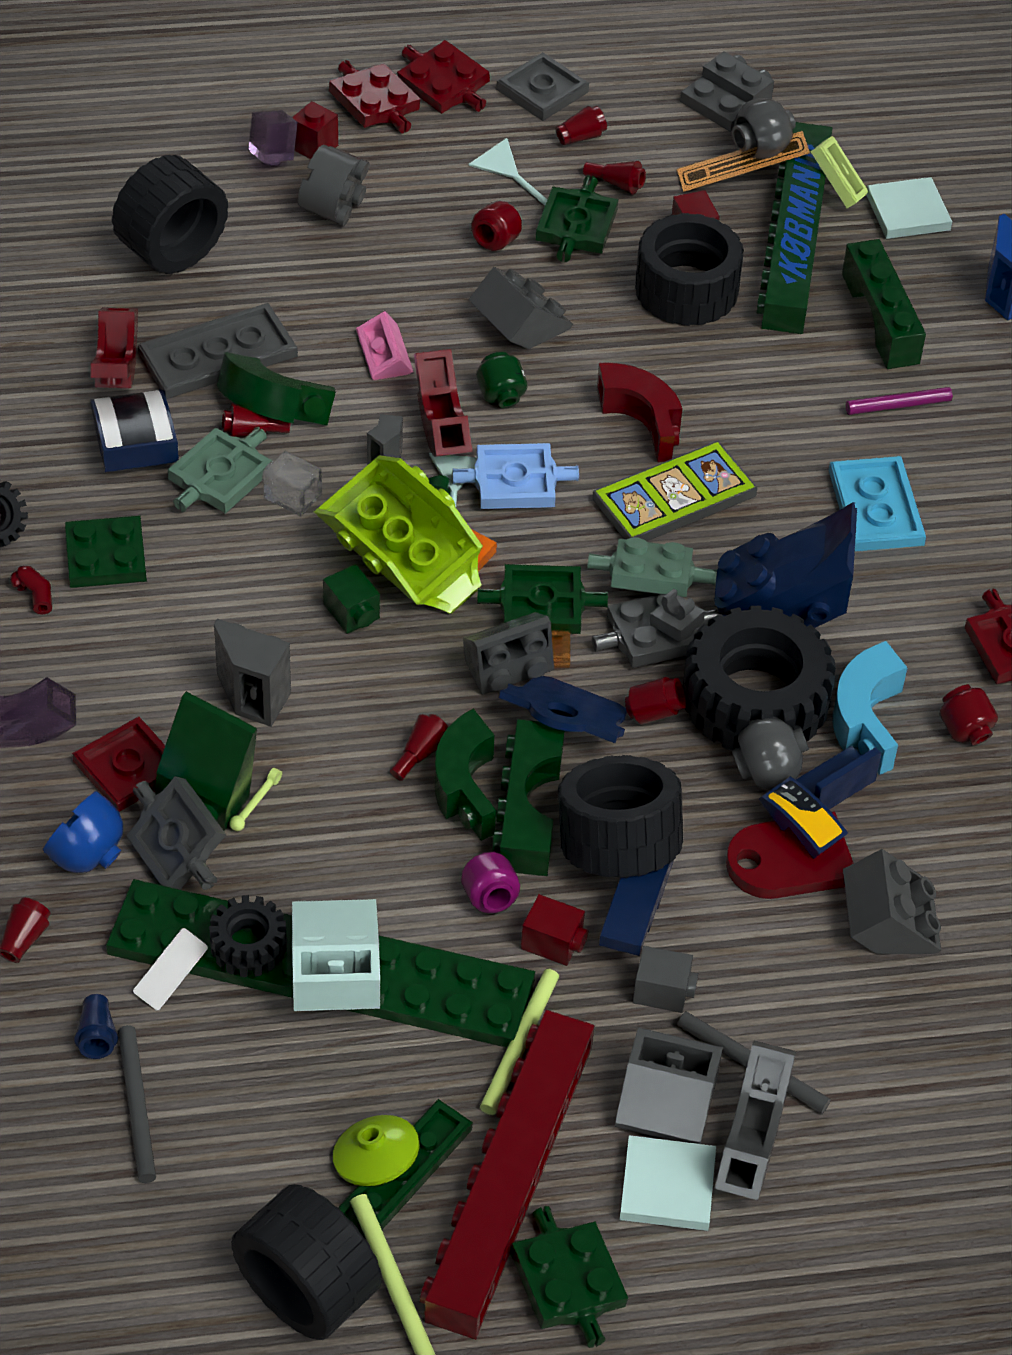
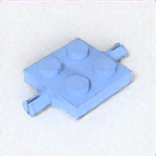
(515, 475)

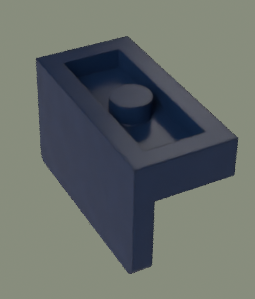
(842, 775)

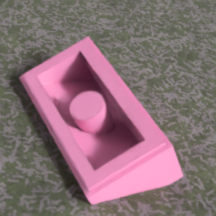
(384, 348)

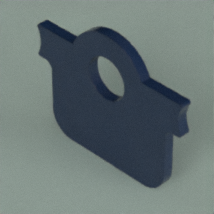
(590, 711)

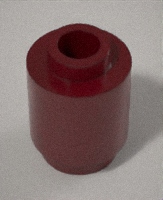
(655, 700)

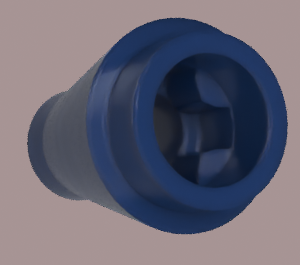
(96, 1030)

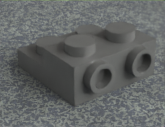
(723, 87)

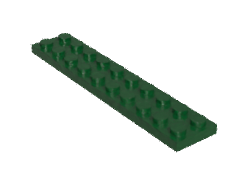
(417, 982)

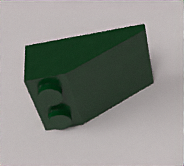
(212, 754)

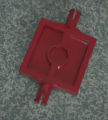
(444, 77)
(374, 95)
(993, 636)

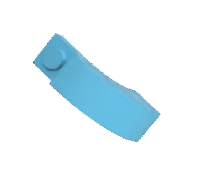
(865, 682)

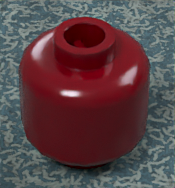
(496, 225)
(968, 714)

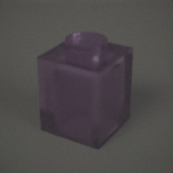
(272, 136)

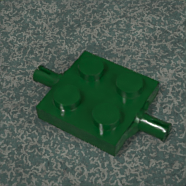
(577, 219)
(544, 590)
(569, 1276)

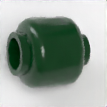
(501, 379)

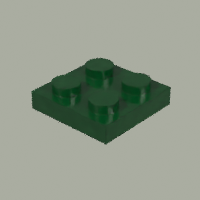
(105, 551)

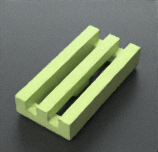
(839, 172)

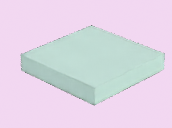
(909, 208)
(668, 1183)

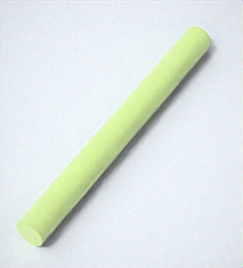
(517, 1046)
(392, 1276)

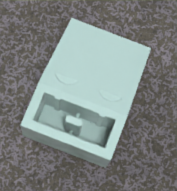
(335, 955)

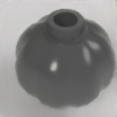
(763, 125)
(770, 752)

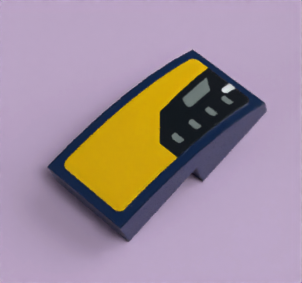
(805, 814)

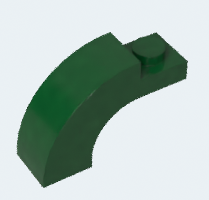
(271, 394)
(460, 752)

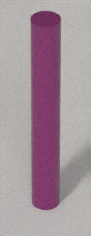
(899, 400)

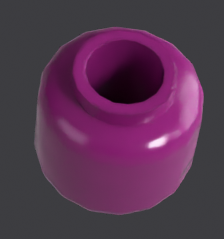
(490, 882)

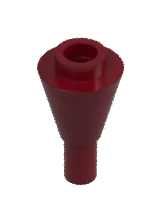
(624, 175)
(241, 422)
(421, 743)

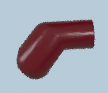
(40, 587)

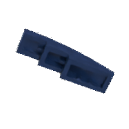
(633, 911)

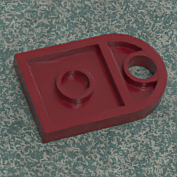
(783, 863)

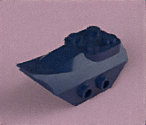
(799, 573)

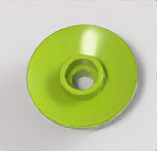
(376, 1150)

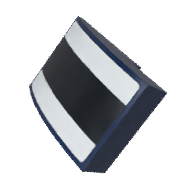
(134, 430)

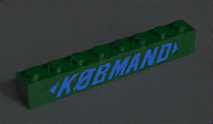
(793, 237)

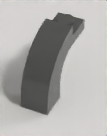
(756, 1120)

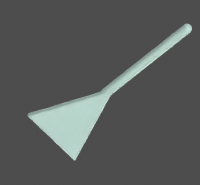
(501, 162)
(445, 466)

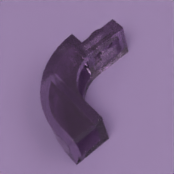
(36, 714)

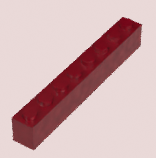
(508, 1175)

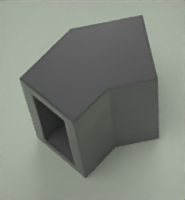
(385, 438)

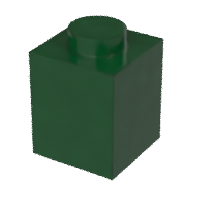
(351, 599)

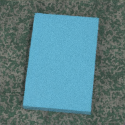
(883, 502)

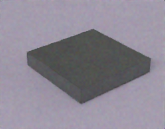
(542, 86)

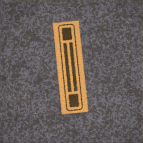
(736, 164)

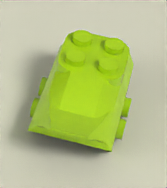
(407, 533)

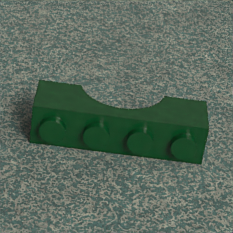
(896, 324)
(526, 832)

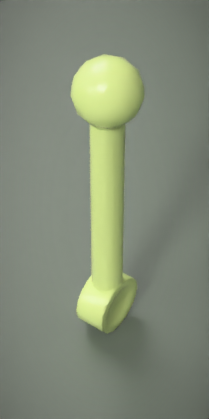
(238, 822)

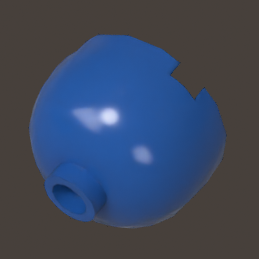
(87, 837)

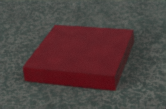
(122, 761)

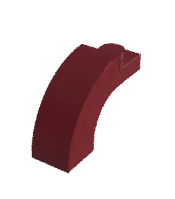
(115, 348)
(644, 397)
(439, 404)

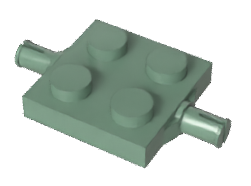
(219, 470)
(652, 567)

